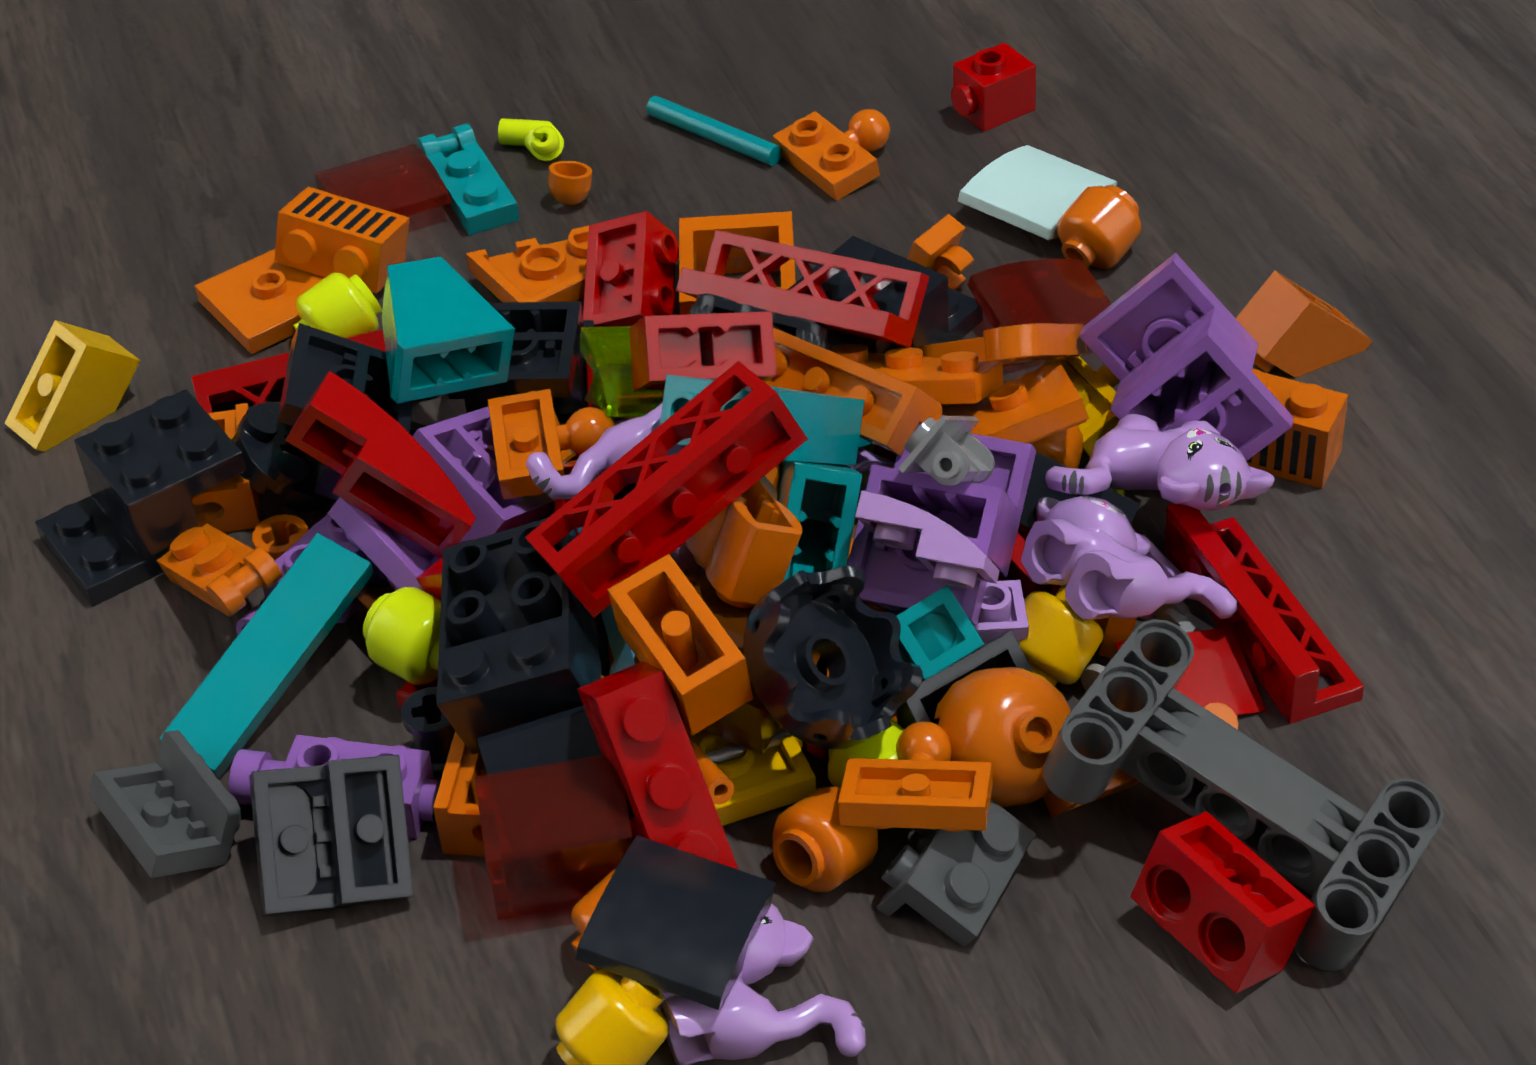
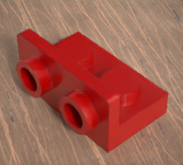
(629, 270)

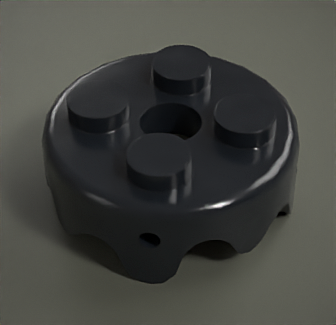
(855, 641)

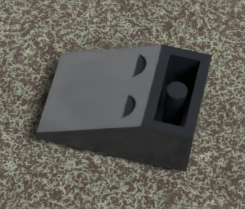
(509, 636)

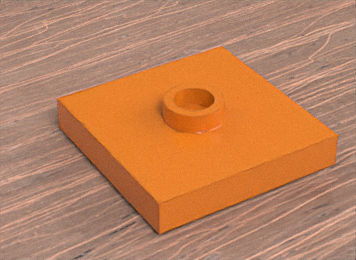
(256, 300)
(1027, 407)

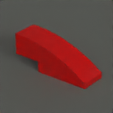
(381, 466)

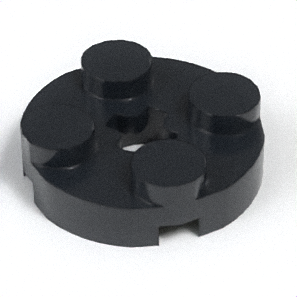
(267, 466)

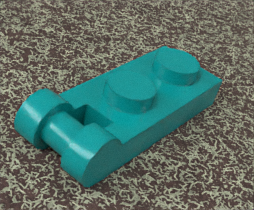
(473, 184)

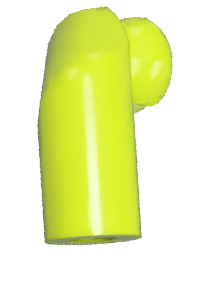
(536, 135)

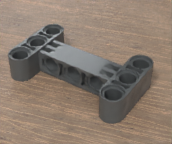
(1201, 764)

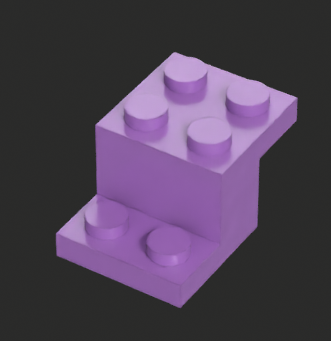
(1185, 360)
(467, 456)
(981, 512)

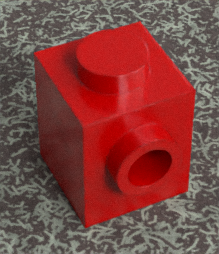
(994, 86)

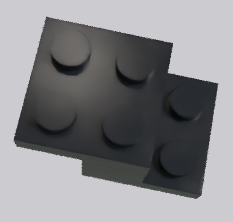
(944, 312)
(542, 356)
(362, 366)
(140, 494)

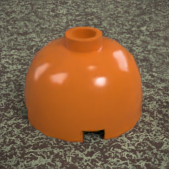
(1005, 720)

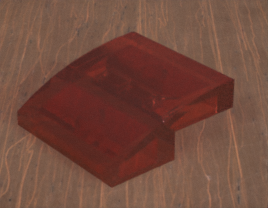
(392, 181)
(1038, 293)

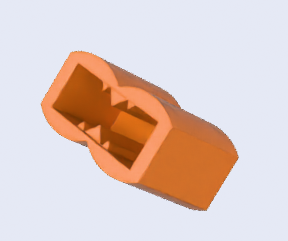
(747, 545)

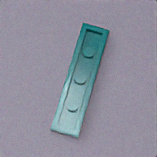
(270, 651)

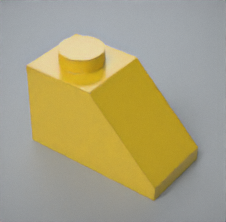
(70, 385)

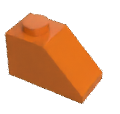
(1298, 329)

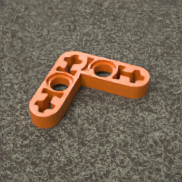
(1018, 344)

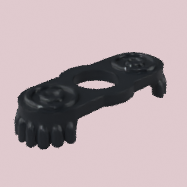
(801, 327)

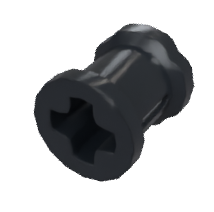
(428, 726)

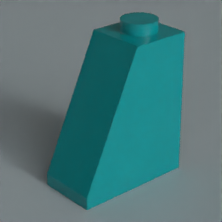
(440, 332)
(826, 505)

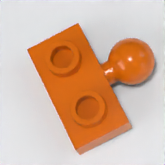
(833, 158)
(528, 425)
(918, 788)

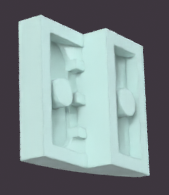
(1029, 189)

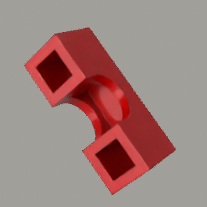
(655, 760)

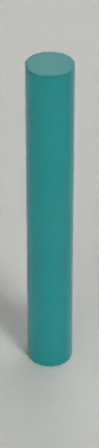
(714, 130)

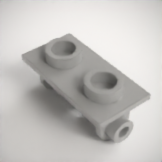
(948, 451)

